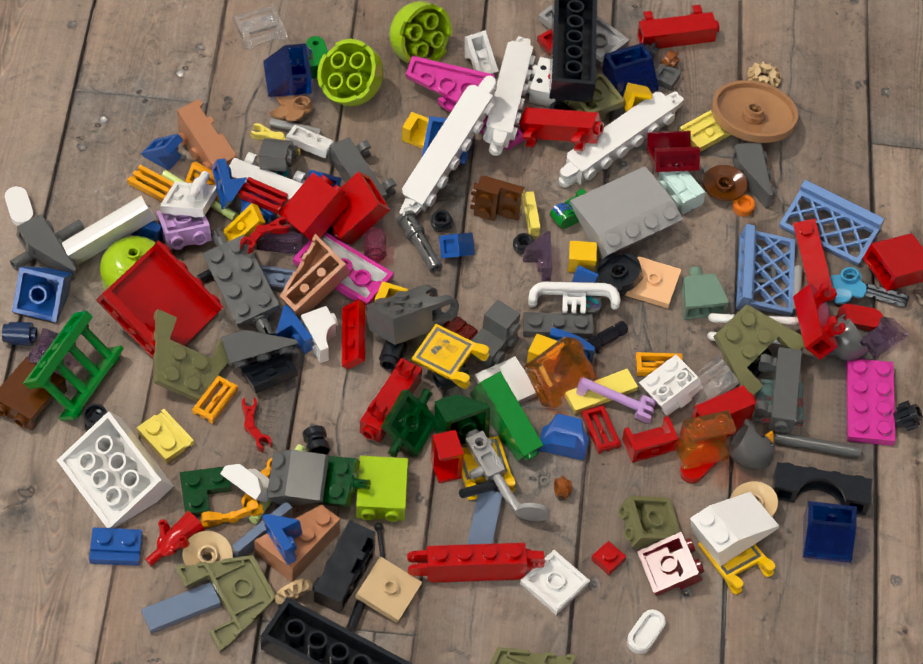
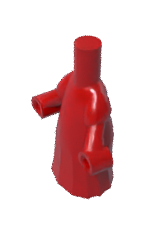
(175, 538)

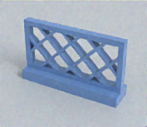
(844, 211)
(746, 271)

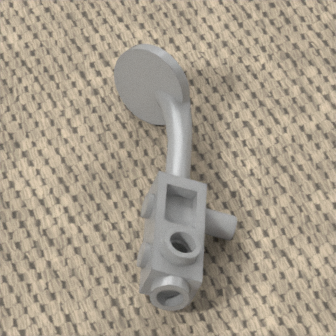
(493, 469)

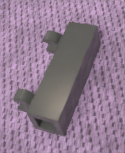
(350, 159)
(784, 389)

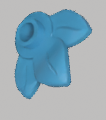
(848, 285)

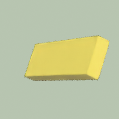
(619, 382)

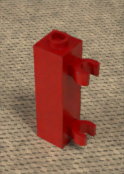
(678, 30)
(561, 125)
(815, 321)
(404, 377)

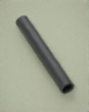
(63, 234)
(817, 444)

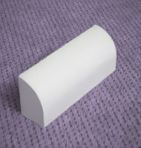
(108, 230)

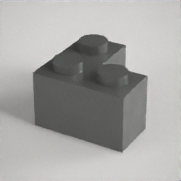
(498, 333)

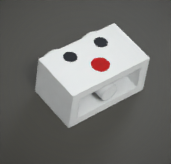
(539, 86)

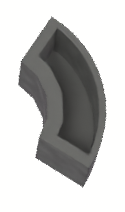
(277, 154)

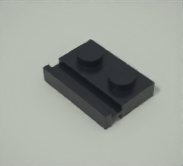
(269, 372)

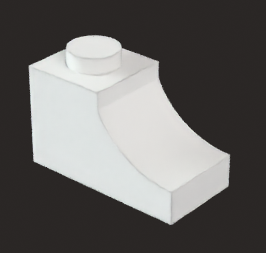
(322, 327)

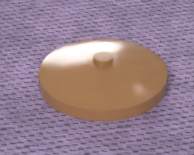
(754, 111)

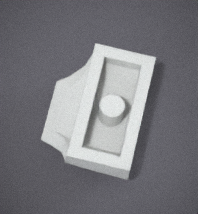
(248, 480)

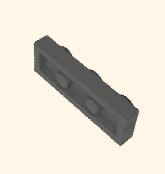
(542, 322)

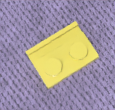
(704, 131)
(165, 436)

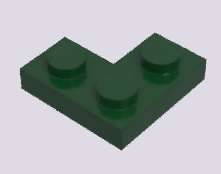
(200, 483)

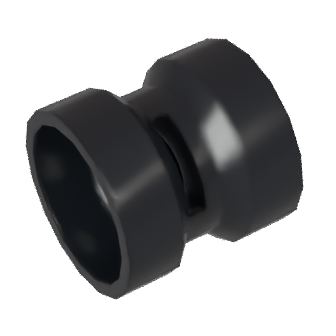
(93, 414)
(316, 440)

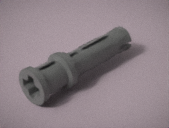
(415, 233)

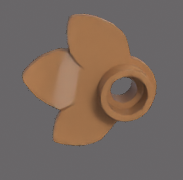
(292, 107)

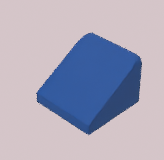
(584, 275)

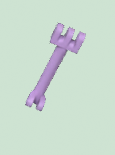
(643, 407)

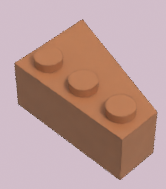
(201, 136)
(314, 278)
(318, 531)

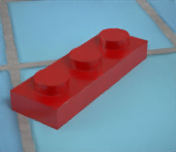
(353, 334)

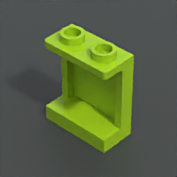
(387, 490)

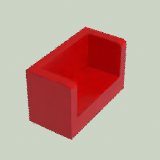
(650, 442)
(447, 456)

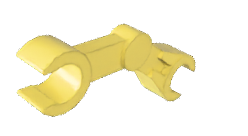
(267, 133)

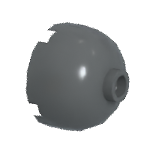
(849, 343)

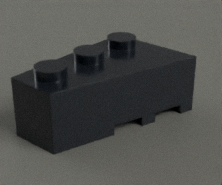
(345, 567)

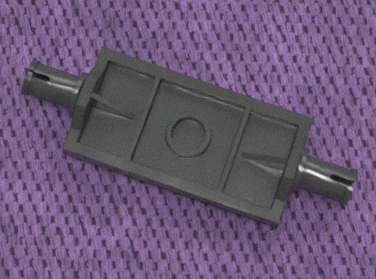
(241, 283)

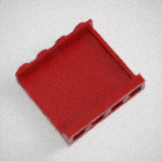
(160, 284)

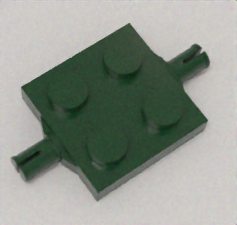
(409, 423)
(342, 481)

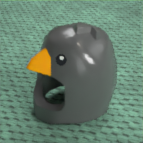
(752, 449)

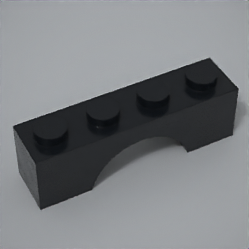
(794, 480)

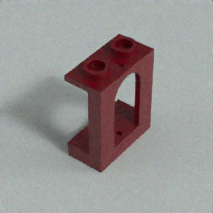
(679, 153)

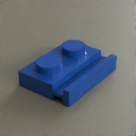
(115, 546)

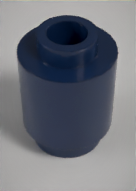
(19, 333)

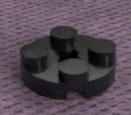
(628, 280)

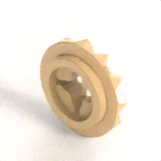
(755, 71)
(293, 590)

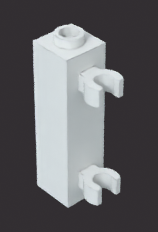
(249, 168)

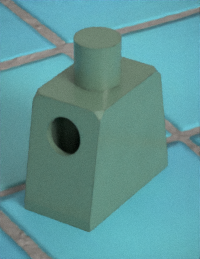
(702, 295)

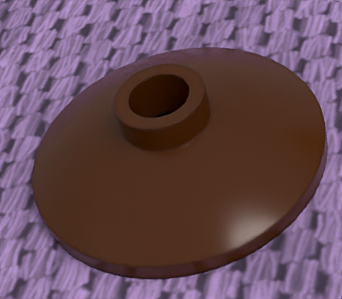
(725, 183)

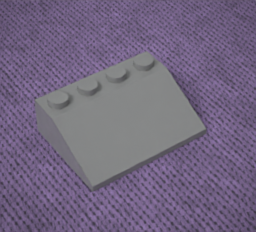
(625, 212)

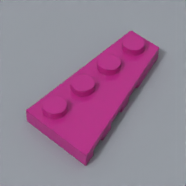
(443, 78)

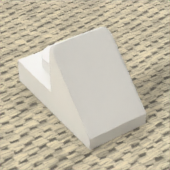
(480, 52)

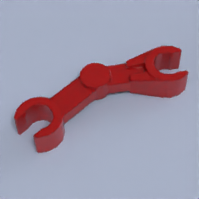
(274, 227)
(249, 426)

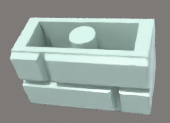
(682, 189)

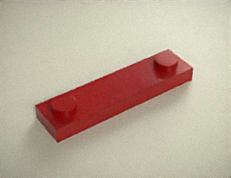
(812, 253)

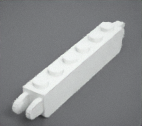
(507, 98)
(620, 137)
(448, 146)

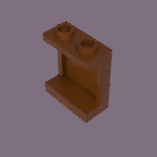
(25, 404)

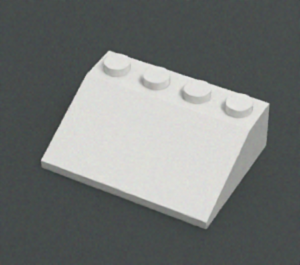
(114, 471)

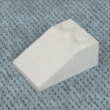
(732, 526)

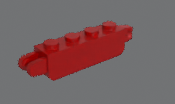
(474, 562)

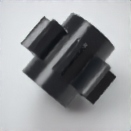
(908, 415)

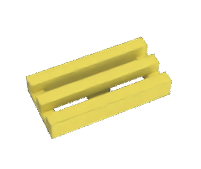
(531, 215)

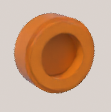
(744, 205)

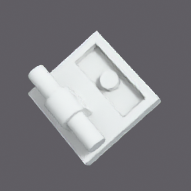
(190, 198)
(672, 385)

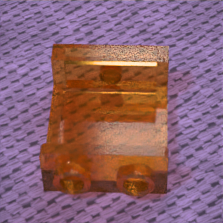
(558, 370)
(704, 439)

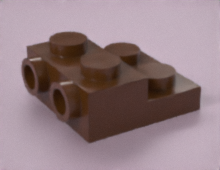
(496, 198)

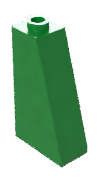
(508, 417)

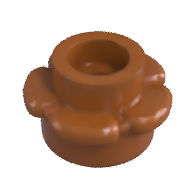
(670, 59)
(562, 487)

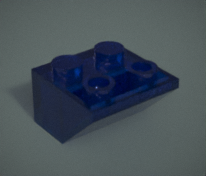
(630, 66)
(288, 71)
(829, 531)

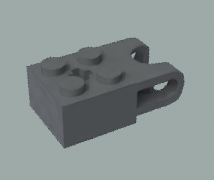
(409, 313)

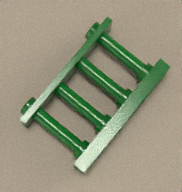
(53, 360)

